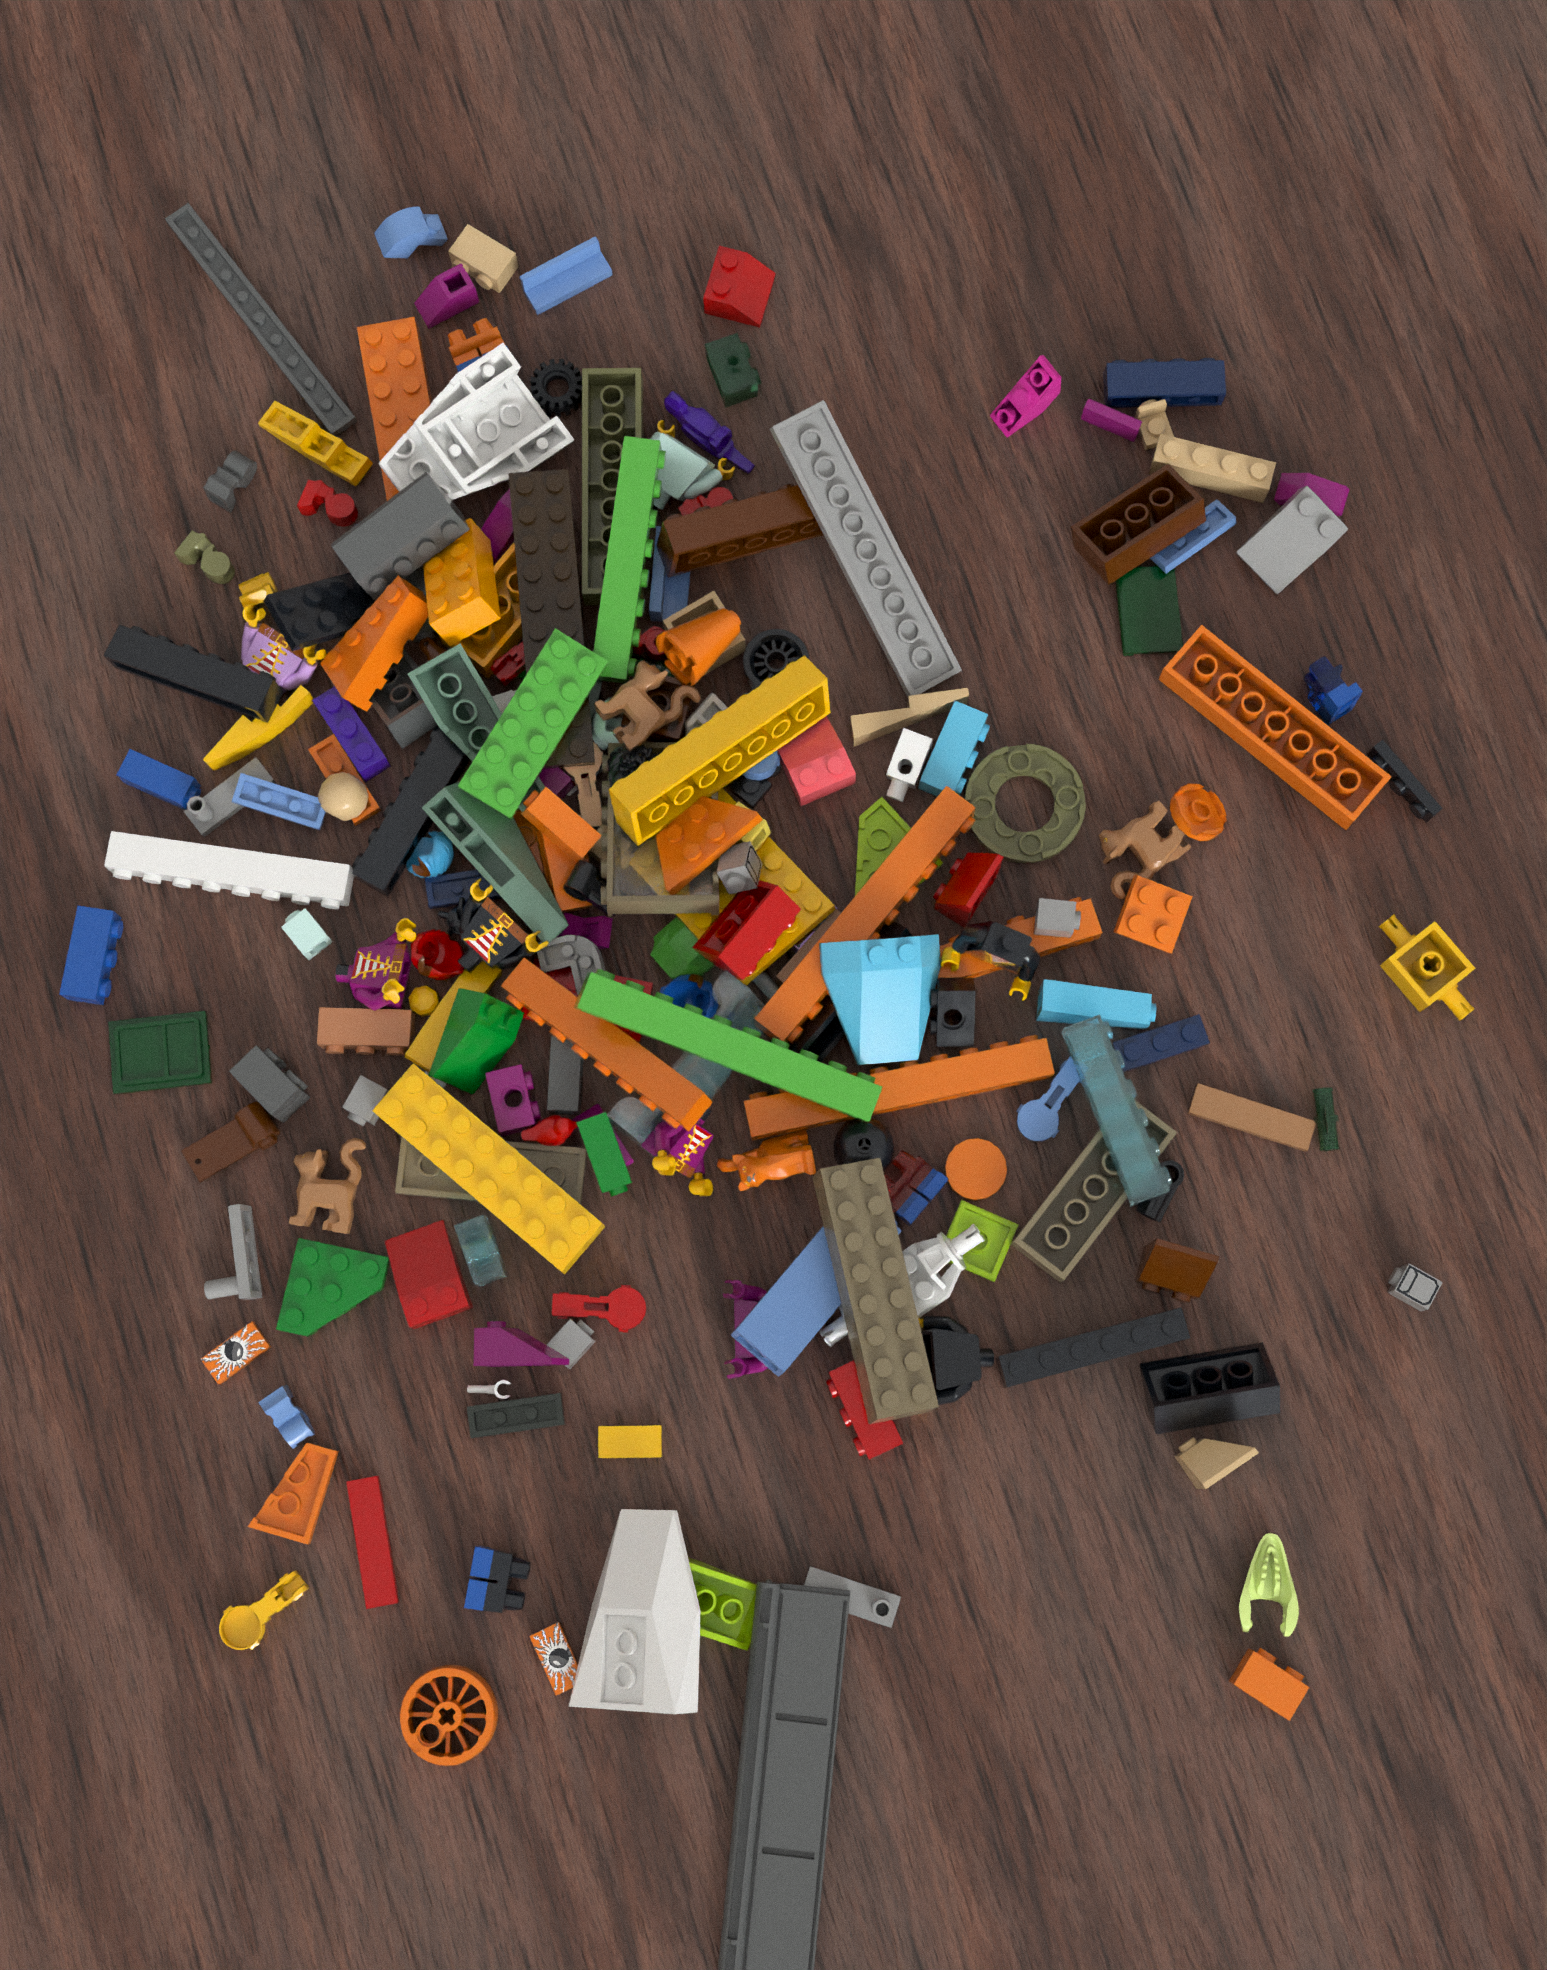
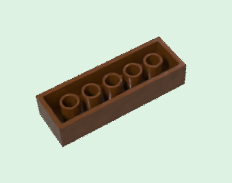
(735, 530)

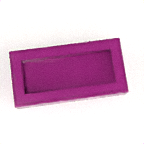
(1111, 420)

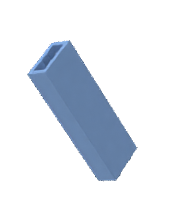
(792, 1308)

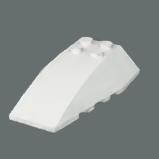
(477, 431)

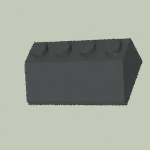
(400, 535)

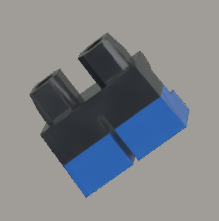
(497, 1566)

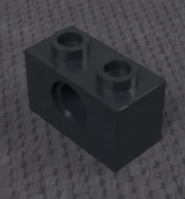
(954, 1029)

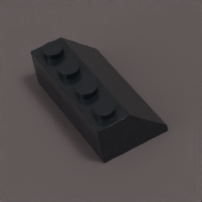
(1210, 1388)

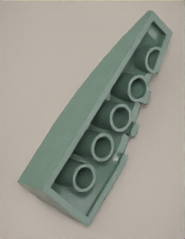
(459, 702)

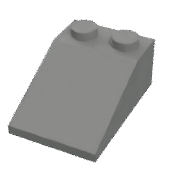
(1291, 539)

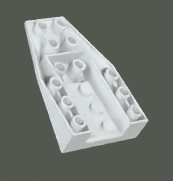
(642, 1622)

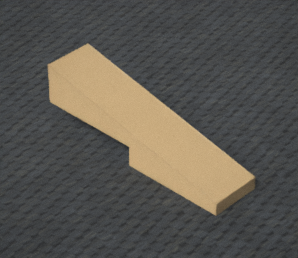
(919, 707)

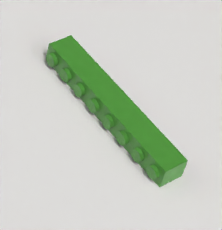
(627, 556)

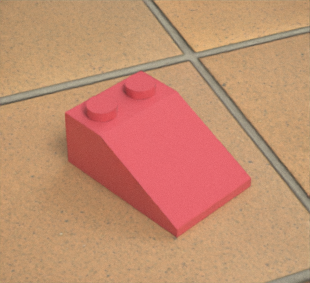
(816, 763)

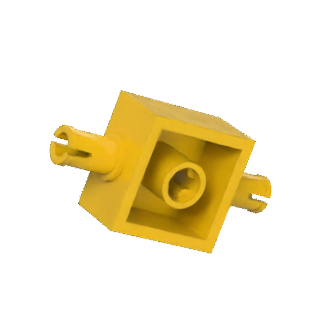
(1437, 983)

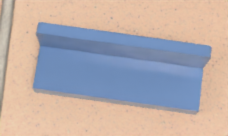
(565, 276)
(666, 593)

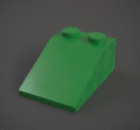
(474, 1039)

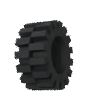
(552, 372)

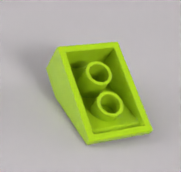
(724, 1604)

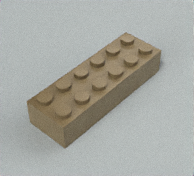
(1080, 1205)

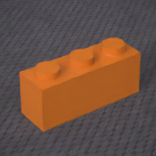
(557, 868)

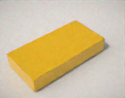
(630, 1441)

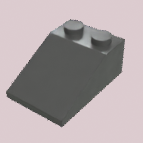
(401, 704)

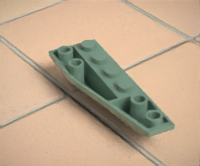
(500, 856)

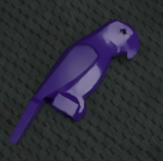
(706, 431)

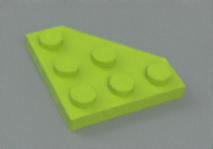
(878, 836)

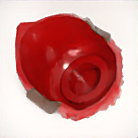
(436, 955)

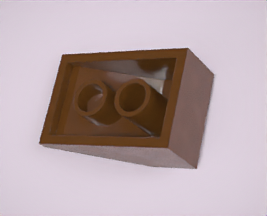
(1175, 1269)

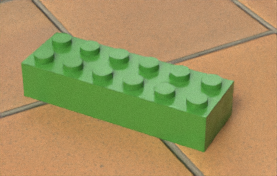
(533, 724)

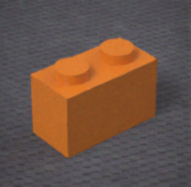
(1268, 1683)

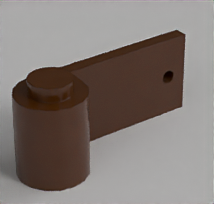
(246, 1133)

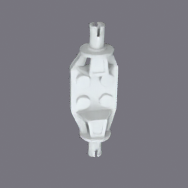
(923, 1263)

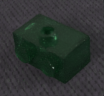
(732, 370)

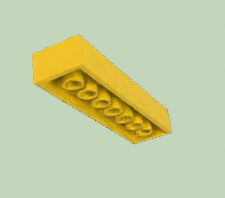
(720, 749)
(489, 1168)

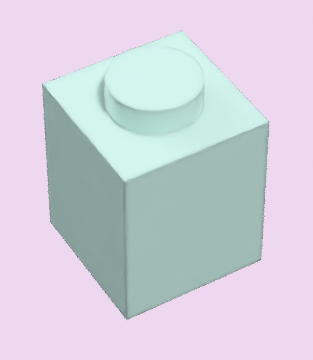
(306, 933)

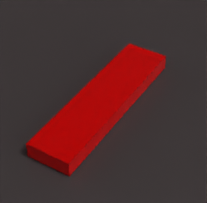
(372, 1542)

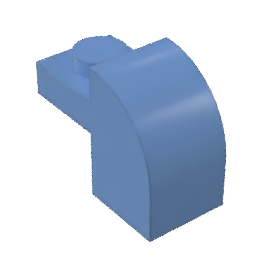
(406, 230)

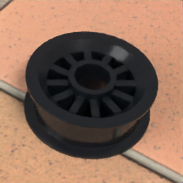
(760, 643)

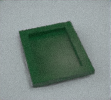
(159, 1052)

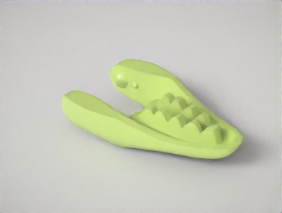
(1270, 1580)

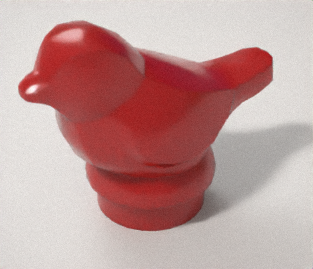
(550, 1131)

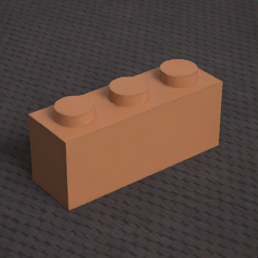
(365, 1030)

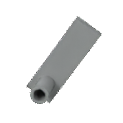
(216, 806)
(247, 1277)
(865, 1600)

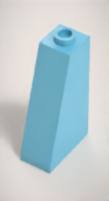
(1077, 1002)

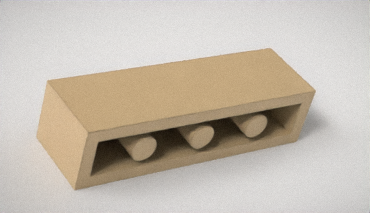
(1215, 468)

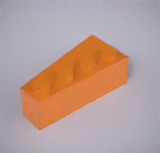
(375, 642)

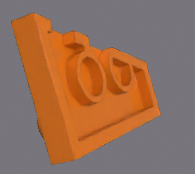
(297, 1500)

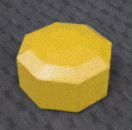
(423, 1000)

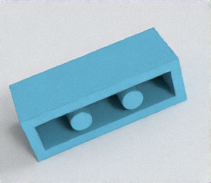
(954, 750)

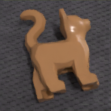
(640, 709)
(1145, 844)
(326, 1193)

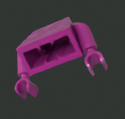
(748, 1296)

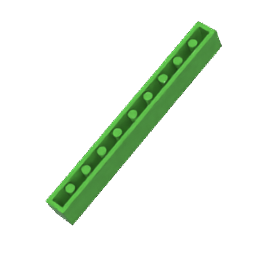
(728, 1046)

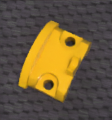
(256, 590)

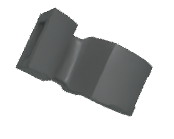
(236, 472)

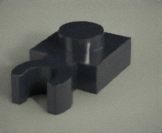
(751, 790)

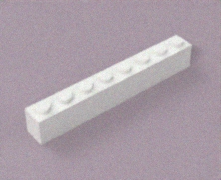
(229, 869)

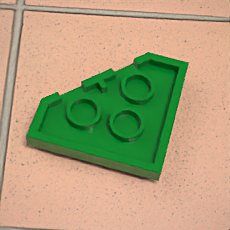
(327, 1284)

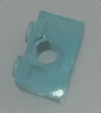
(480, 1250)

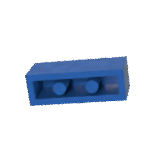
(91, 955)

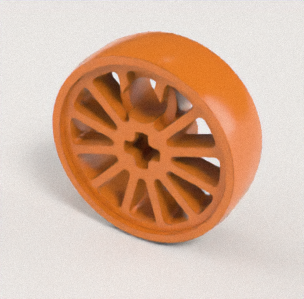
(415, 1738)

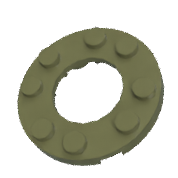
(1045, 766)

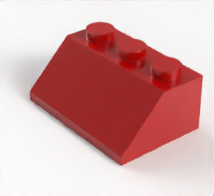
(747, 929)

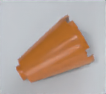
(698, 644)

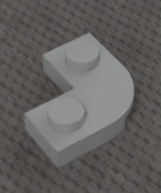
(571, 952)

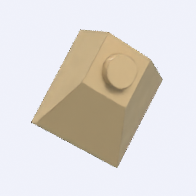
(1211, 1460)

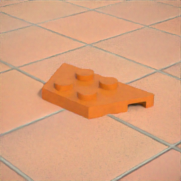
(700, 838)

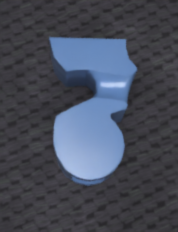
(289, 1419)

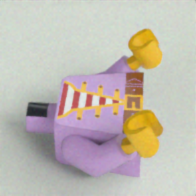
(269, 652)

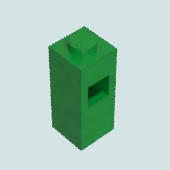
(605, 1154)

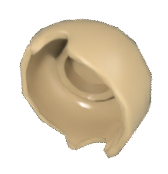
(343, 796)

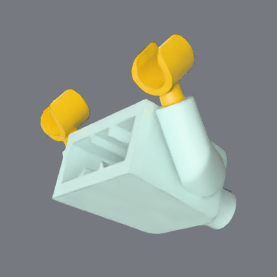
(685, 471)

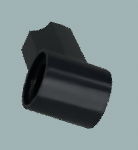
(585, 884)
(1156, 1208)

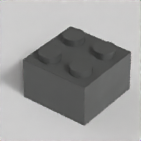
(269, 1084)

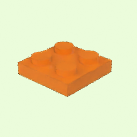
(1152, 914)

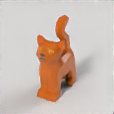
(772, 1160)

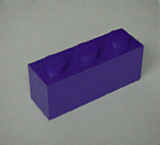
(351, 734)

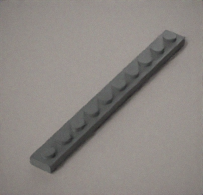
(261, 320)

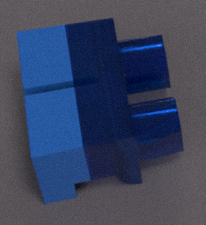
(1329, 692)

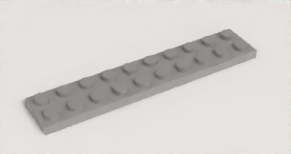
(865, 549)

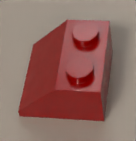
(738, 287)

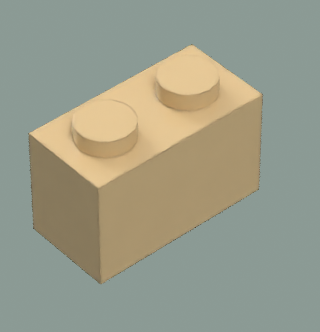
(483, 259)

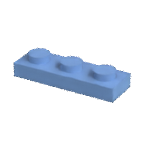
(1217, 522)
(279, 801)

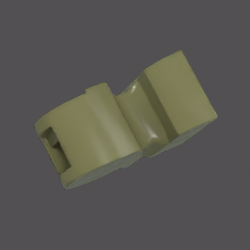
(214, 564)

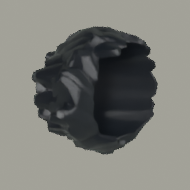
(623, 763)

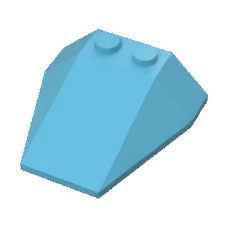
(882, 993)

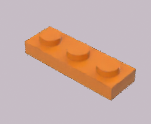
(333, 759)

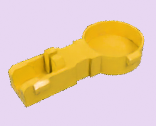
(245, 1624)

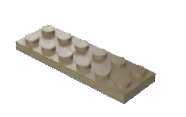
(423, 1178)

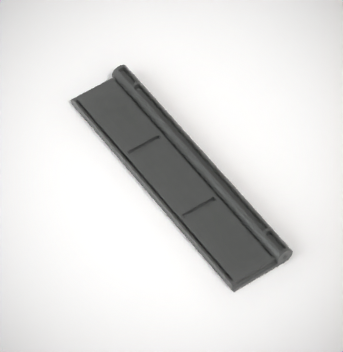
(784, 1778)

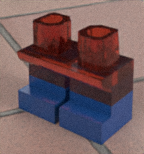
(920, 1178)

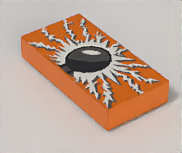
(235, 1353)
(556, 1657)

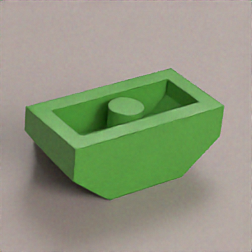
(675, 952)

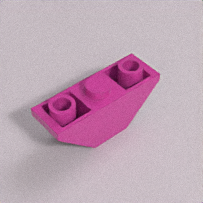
(1028, 397)

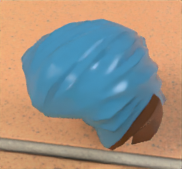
(431, 856)

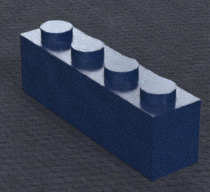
(1175, 381)

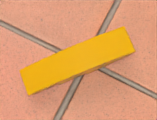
(315, 443)
(249, 736)
(427, 1041)

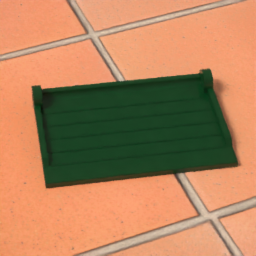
(1149, 611)

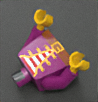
(381, 970)
(681, 1152)

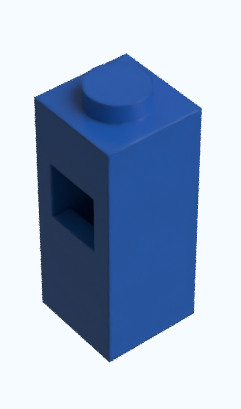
(158, 779)

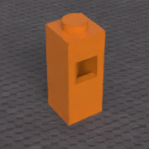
(560, 823)

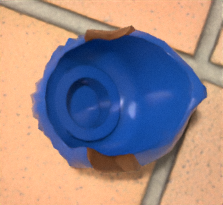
(693, 991)

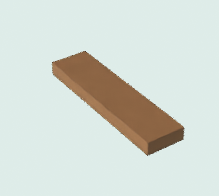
(1251, 1117)

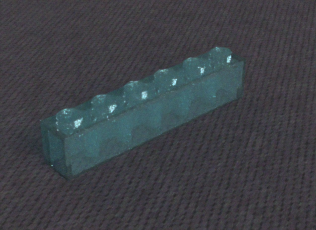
(1116, 1110)

